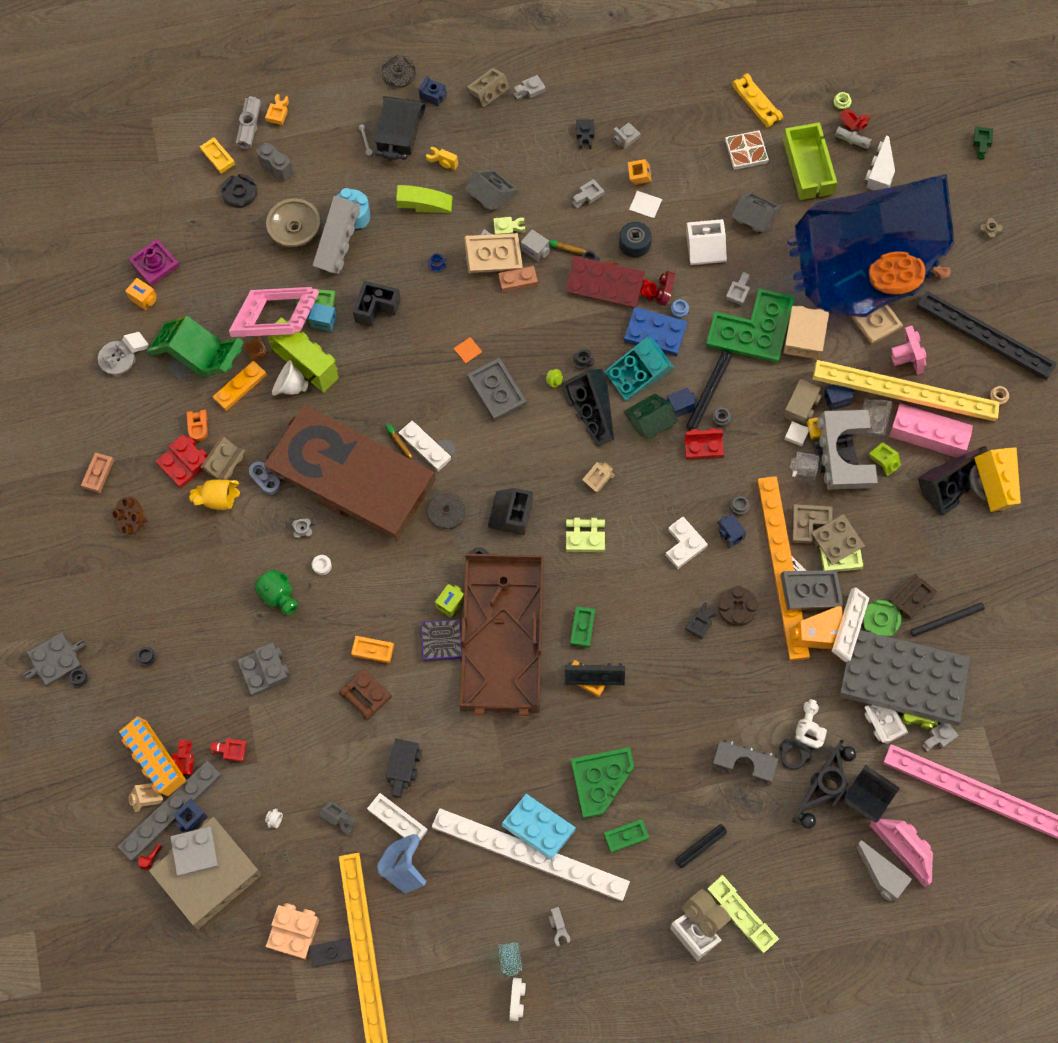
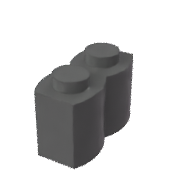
(275, 162)

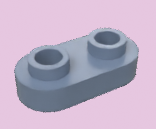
(264, 479)

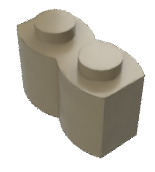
(706, 913)

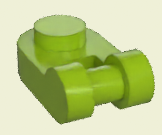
(925, 723)

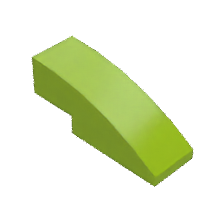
(423, 199)

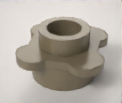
(987, 231)

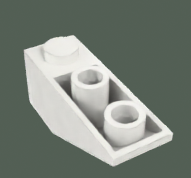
(883, 170)

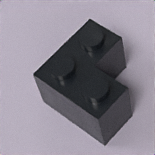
(375, 298)

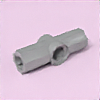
(248, 123)

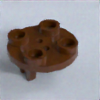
(128, 516)

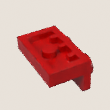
(703, 444)

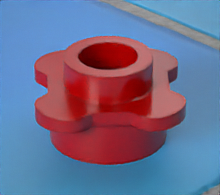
(648, 289)

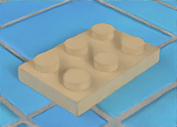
(493, 253)

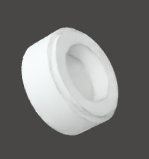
(321, 565)

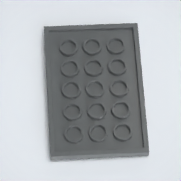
(906, 678)

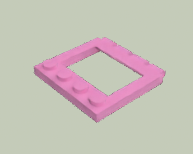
(254, 303)

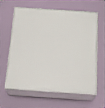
(135, 342)
(797, 434)

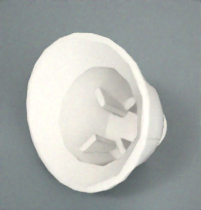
(289, 381)

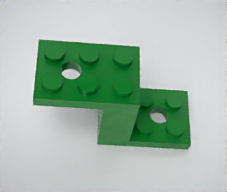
(195, 347)

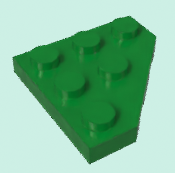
(600, 779)

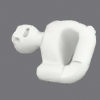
(806, 726)

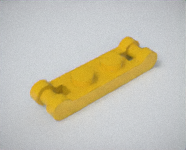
(757, 100)

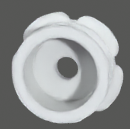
(273, 818)

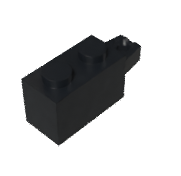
(402, 765)

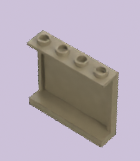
(207, 892)

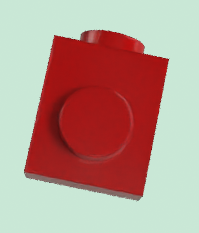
(853, 122)

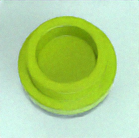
(554, 378)

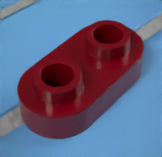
(666, 284)

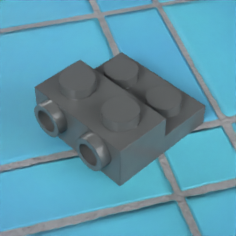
(264, 669)

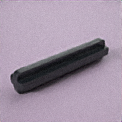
(700, 846)

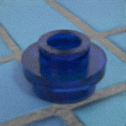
(437, 258)

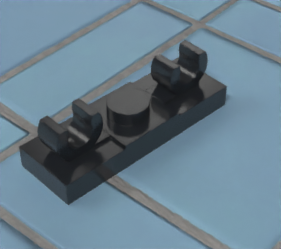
(594, 674)

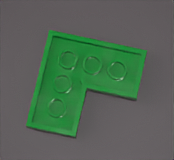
(758, 337)

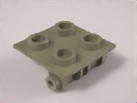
(837, 539)

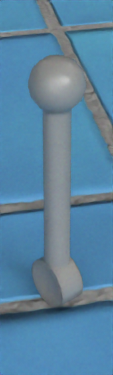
(369, 152)

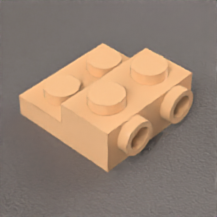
(292, 931)

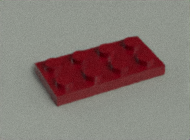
(605, 281)

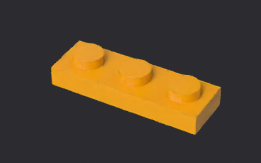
(239, 385)

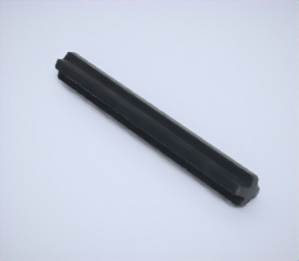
(709, 390)

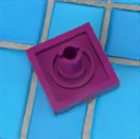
(154, 262)

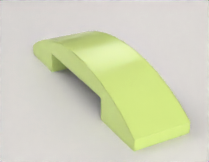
(742, 915)

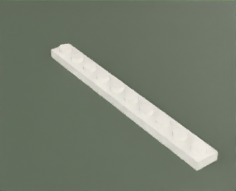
(522, 852)

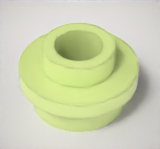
(842, 97)

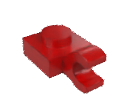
(232, 750)
(183, 759)

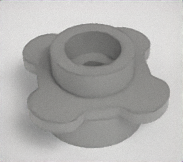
(297, 524)

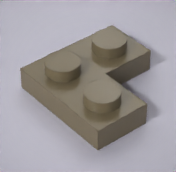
(805, 518)

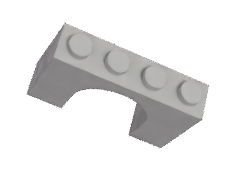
(838, 472)

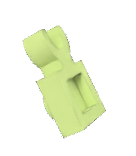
(507, 226)

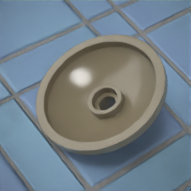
(289, 215)

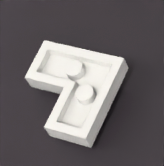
(689, 543)

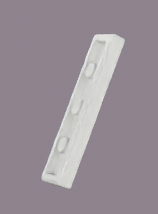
(850, 624)

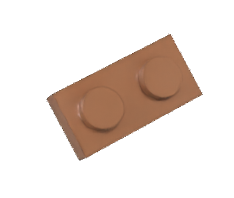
(518, 279)
(97, 472)

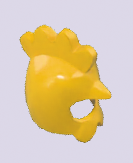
(214, 494)

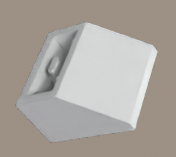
(706, 242)

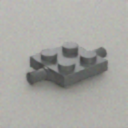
(54, 659)

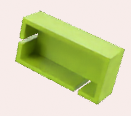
(809, 161)
(305, 357)

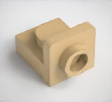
(598, 476)
(144, 796)

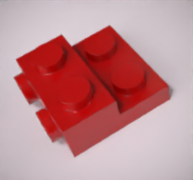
(182, 460)

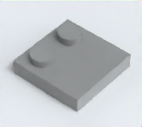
(194, 851)

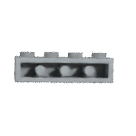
(336, 234)

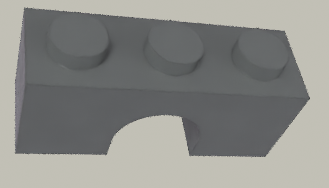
(762, 764)

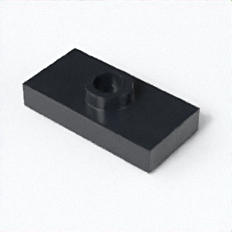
(331, 952)

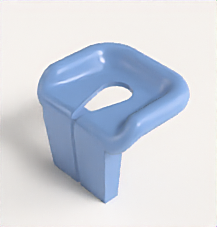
(403, 874)

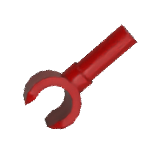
(146, 863)

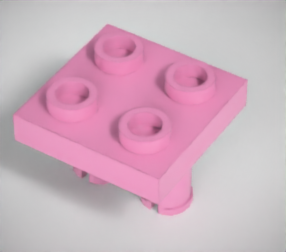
(910, 351)

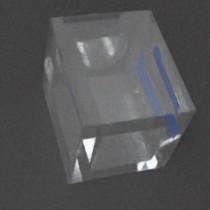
(805, 465)

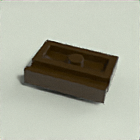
(912, 596)

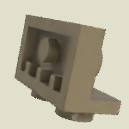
(489, 86)
(222, 459)

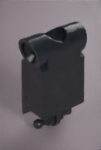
(398, 127)

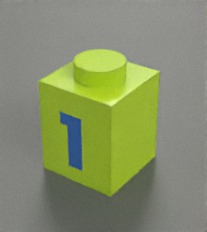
(450, 600)

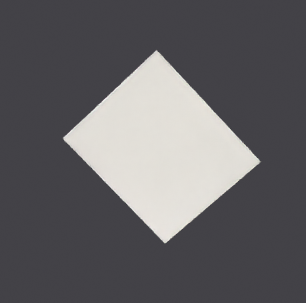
(645, 204)

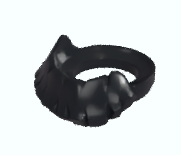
(787, 744)

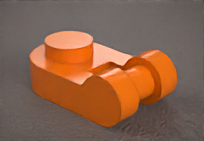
(197, 430)

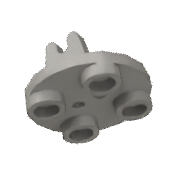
(111, 364)

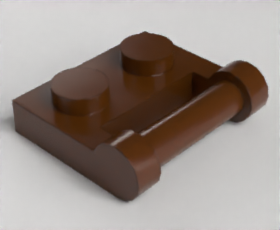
(370, 690)

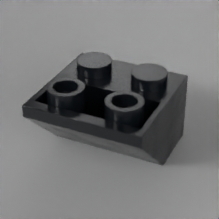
(511, 510)

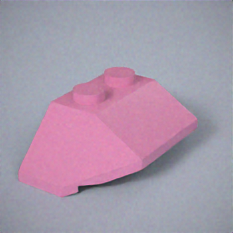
(907, 846)

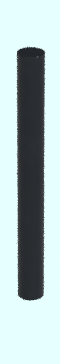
(947, 619)

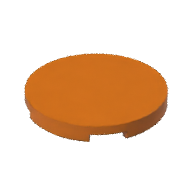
(897, 273)

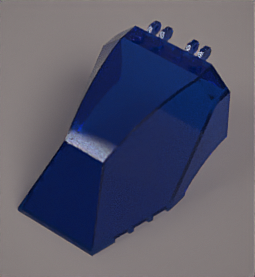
(850, 233)

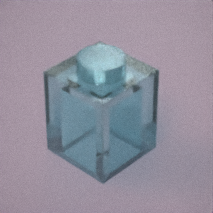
(510, 958)

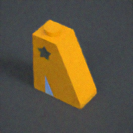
(818, 630)

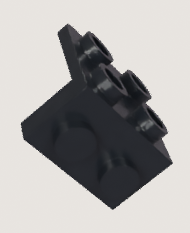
(870, 794)

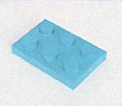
(538, 827)

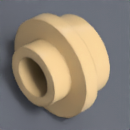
(999, 391)

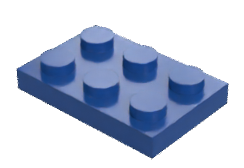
(663, 329)

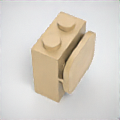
(806, 332)

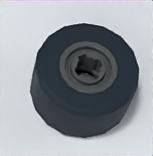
(635, 239)

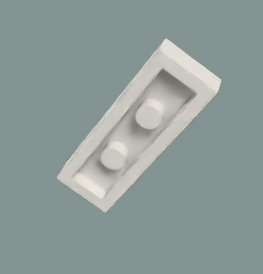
(425, 446)
(395, 817)

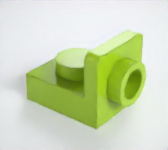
(886, 457)

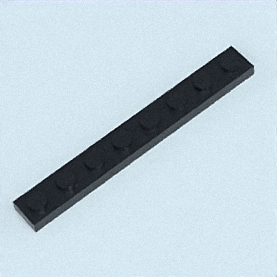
(986, 335)

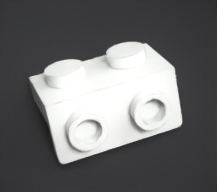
(886, 722)

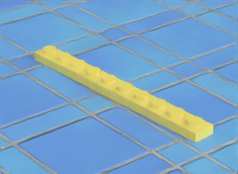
(906, 390)

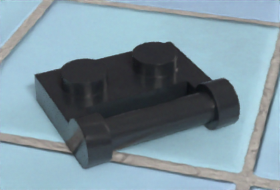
(847, 454)

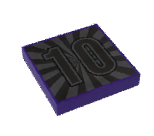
(441, 640)

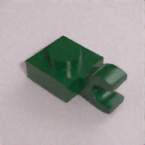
(982, 138)

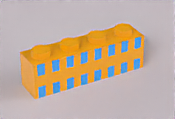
(152, 756)

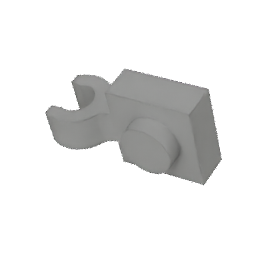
(530, 87)
(590, 191)
(739, 291)
(941, 735)
(557, 921)

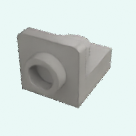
(625, 135)

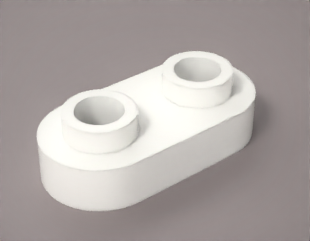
(516, 1008)

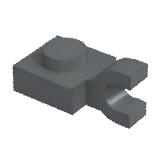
(336, 814)

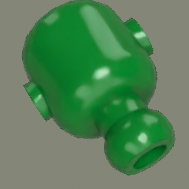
(276, 591)

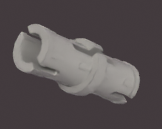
(853, 138)

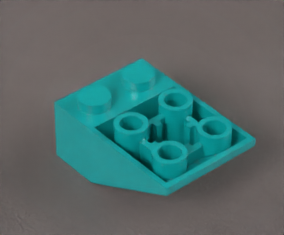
(639, 368)

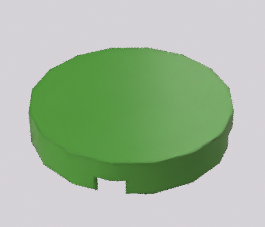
(881, 618)

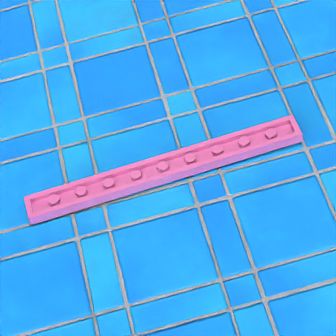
(972, 790)

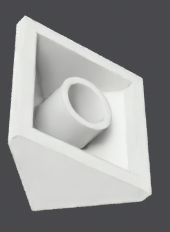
(693, 938)

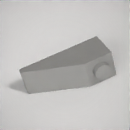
(885, 875)

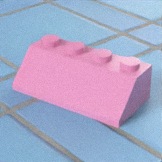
(931, 431)

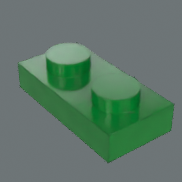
(582, 627)
(626, 836)

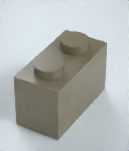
(802, 402)

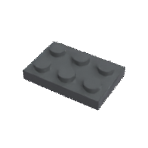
(496, 389)
(811, 590)

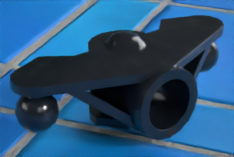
(825, 795)

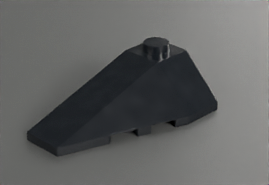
(591, 400)
(948, 482)

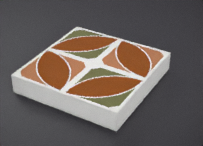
(746, 150)

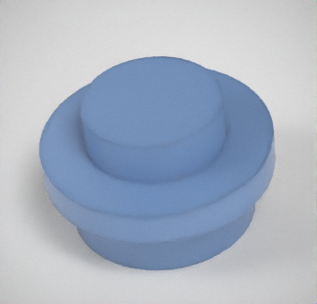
(679, 308)

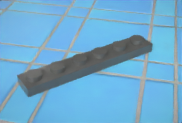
(163, 816)

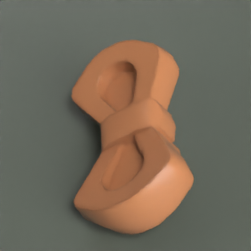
(941, 272)

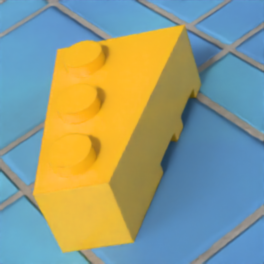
(1000, 478)

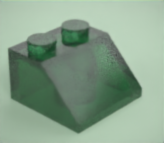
(651, 416)

